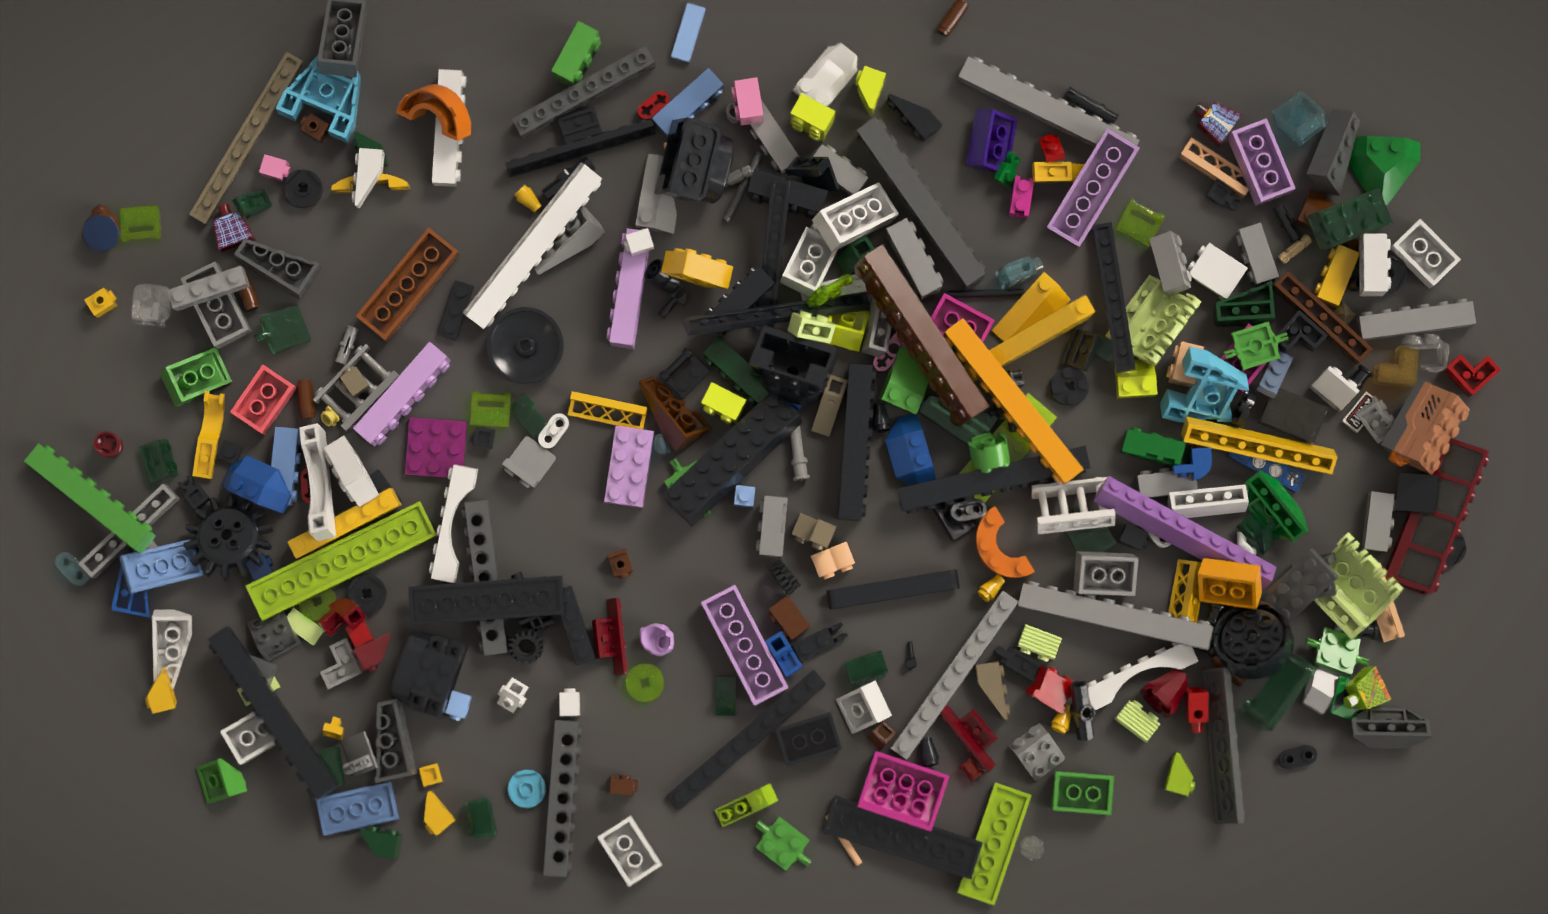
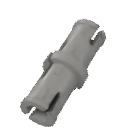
(350, 332)

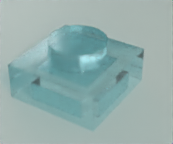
(660, 444)

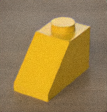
(161, 694)
(436, 815)

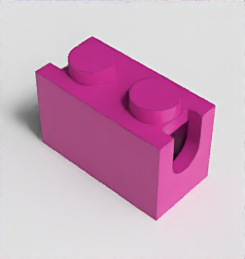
(1021, 197)

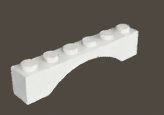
(321, 504)
(446, 563)
(1104, 691)

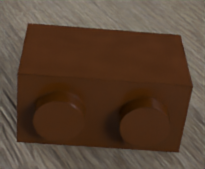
(789, 618)

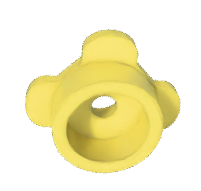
(329, 417)

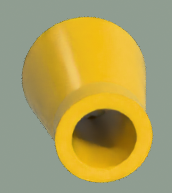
(528, 199)
(991, 588)
(1062, 721)

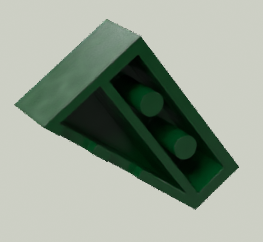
(1246, 308)

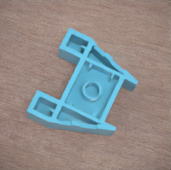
(326, 93)
(1210, 394)

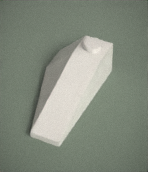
(170, 641)

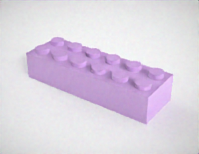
(1093, 187)
(627, 297)
(402, 394)
(744, 645)

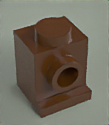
(319, 132)
(617, 556)
(623, 785)

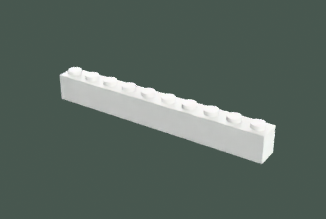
(532, 246)

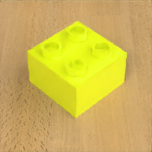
(723, 403)

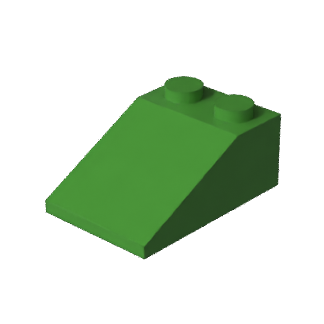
(194, 376)
(904, 383)

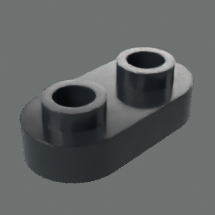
(966, 511)
(1298, 757)

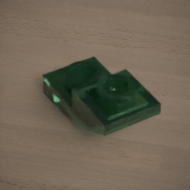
(528, 416)

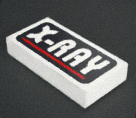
(1351, 419)

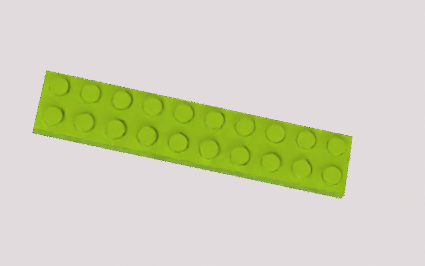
(341, 561)

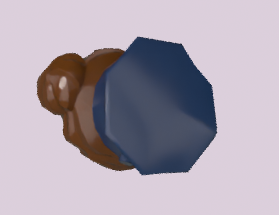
(101, 229)

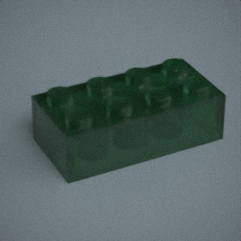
(1349, 219)

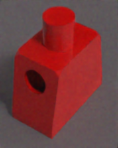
(1196, 699)

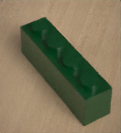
(735, 368)

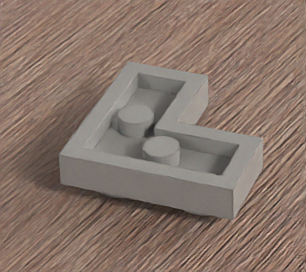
(346, 665)

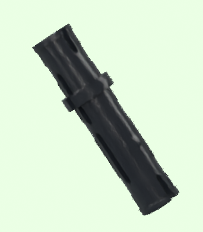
(1091, 105)

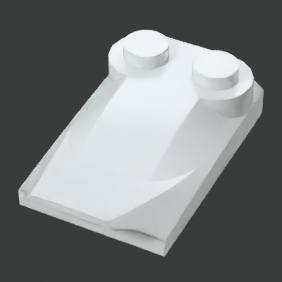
(828, 75)

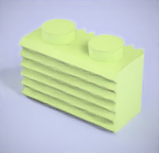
(1038, 642)
(1137, 721)

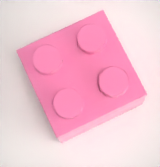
(748, 101)

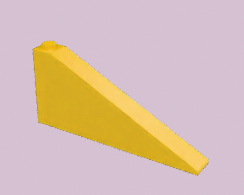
(1042, 332)

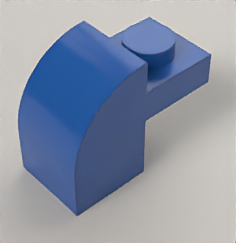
(1199, 464)
(783, 654)

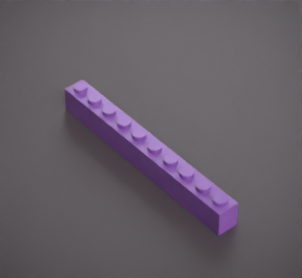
(1175, 527)

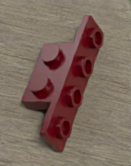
(609, 637)
(973, 733)

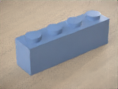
(690, 101)
(287, 456)

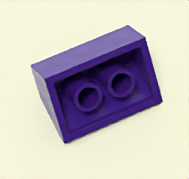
(990, 139)

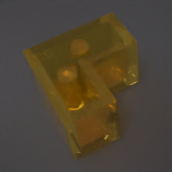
(1402, 372)

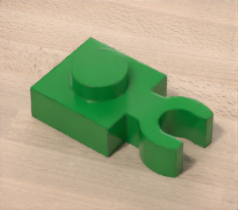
(1006, 171)

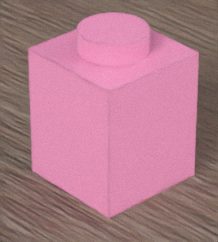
(274, 168)

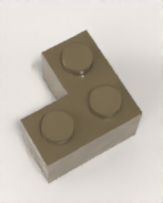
(813, 531)

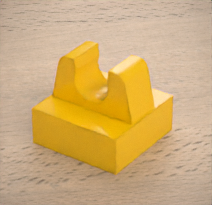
(334, 730)

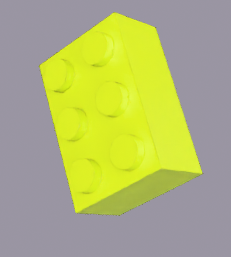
(812, 118)

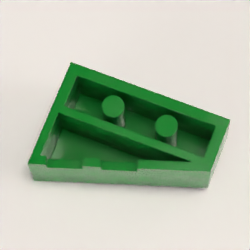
(1152, 447)

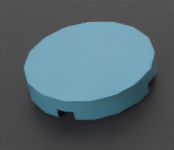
(526, 788)

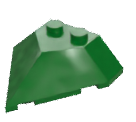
(1384, 163)

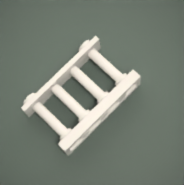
(1074, 521)

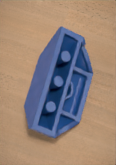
(910, 451)
(257, 483)

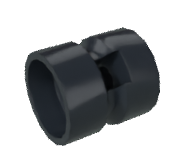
(663, 281)

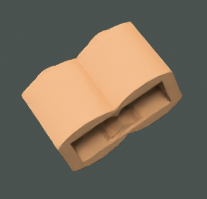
(832, 560)

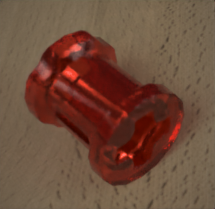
(971, 769)

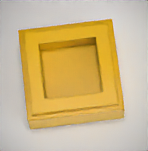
(430, 774)

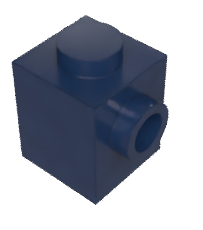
(260, 571)

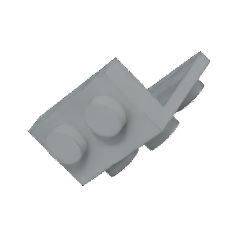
(529, 462)
(1037, 751)

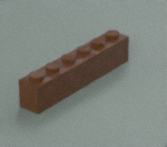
(1338, 332)

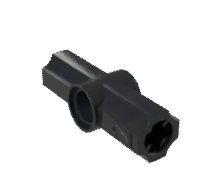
(551, 189)
(1082, 710)

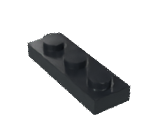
(454, 313)

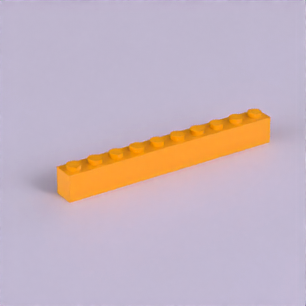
(1013, 402)

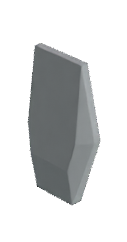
(1320, 689)

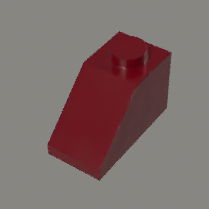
(371, 653)

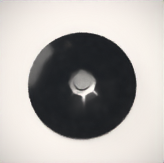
(525, 345)

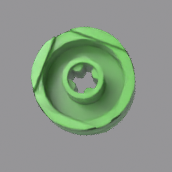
(989, 451)

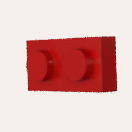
(1051, 148)

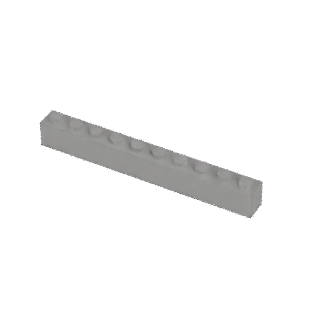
(1037, 103)
(1115, 616)
(954, 675)

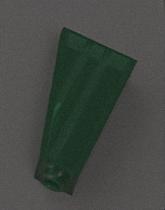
(939, 415)

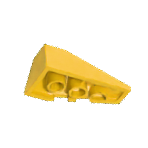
(1036, 304)

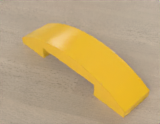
(346, 185)

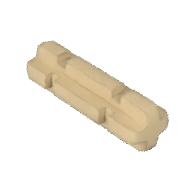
(1295, 249)

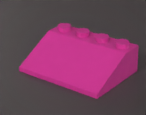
(903, 790)

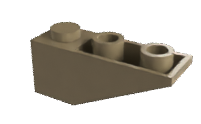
(829, 406)
(990, 682)

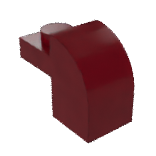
(342, 612)

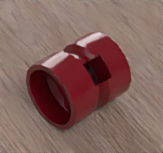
(108, 444)

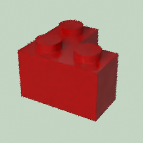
(1471, 378)

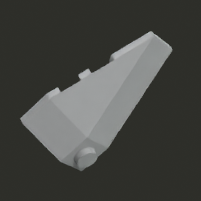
(577, 236)

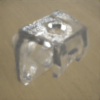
(150, 305)
(1429, 341)

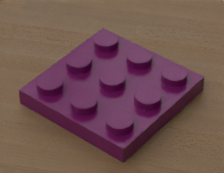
(434, 446)

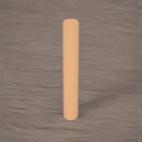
(850, 850)

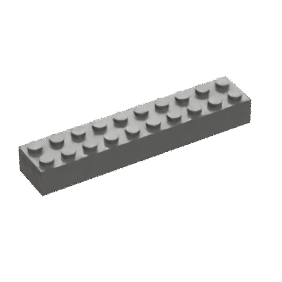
(920, 204)

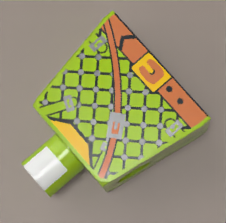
(1366, 690)

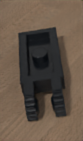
(817, 642)

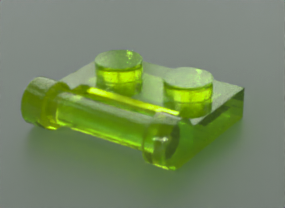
(140, 217)
(1137, 227)
(831, 290)
(490, 415)

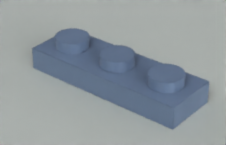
(1274, 375)

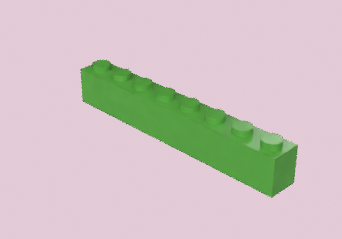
(92, 500)

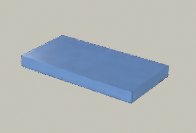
(159, 567)
(357, 808)

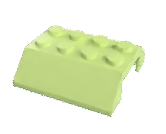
(1156, 319)
(1360, 589)

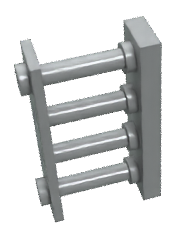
(362, 406)

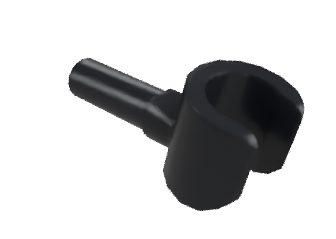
(911, 662)

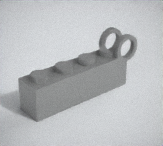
(771, 137)

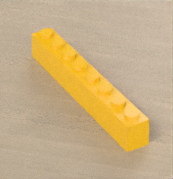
(1259, 445)

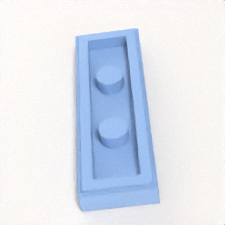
(688, 32)

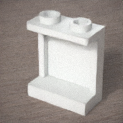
(1216, 270)

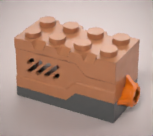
(1425, 427)

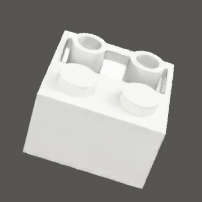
(1334, 388)

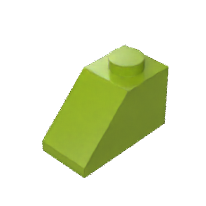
(1179, 777)

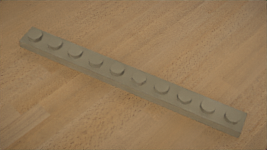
(246, 138)

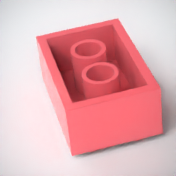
(263, 400)

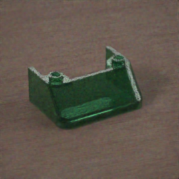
(1278, 694)

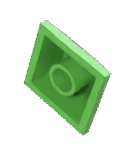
(220, 780)

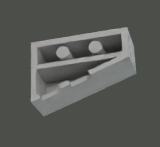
(772, 526)

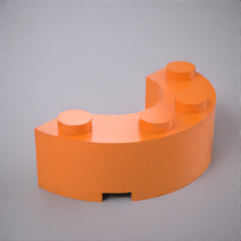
(443, 103)
(990, 554)

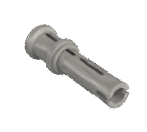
(799, 461)

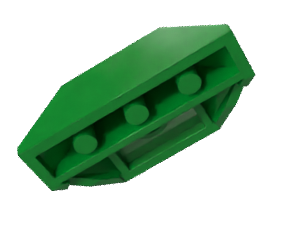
(1274, 504)

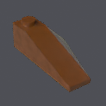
(1313, 203)
(675, 420)

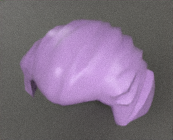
(657, 639)

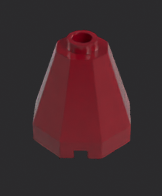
(1166, 692)

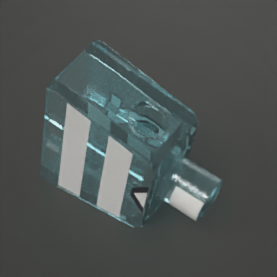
(1018, 271)

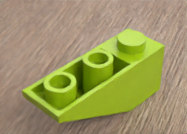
(746, 805)

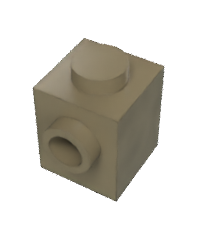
(354, 381)

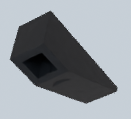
(919, 118)

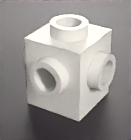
(512, 695)

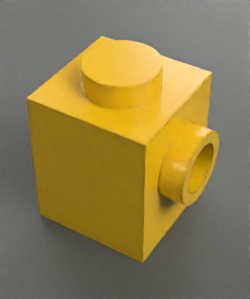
(101, 302)

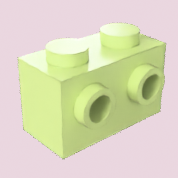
(810, 327)

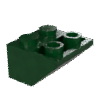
(382, 843)

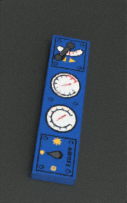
(1284, 474)

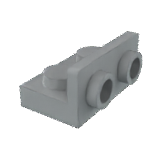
(1376, 419)

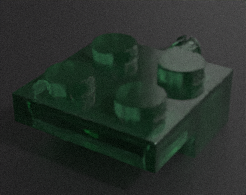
(283, 329)
(1090, 539)

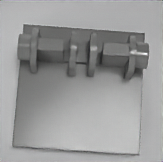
(358, 755)

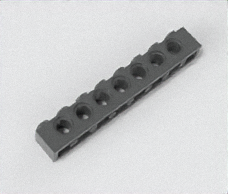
(584, 92)
(482, 509)
(552, 867)

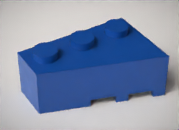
(132, 603)

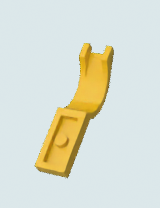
(1055, 171)
(209, 435)

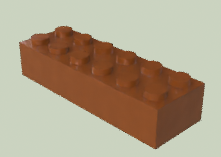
(408, 284)

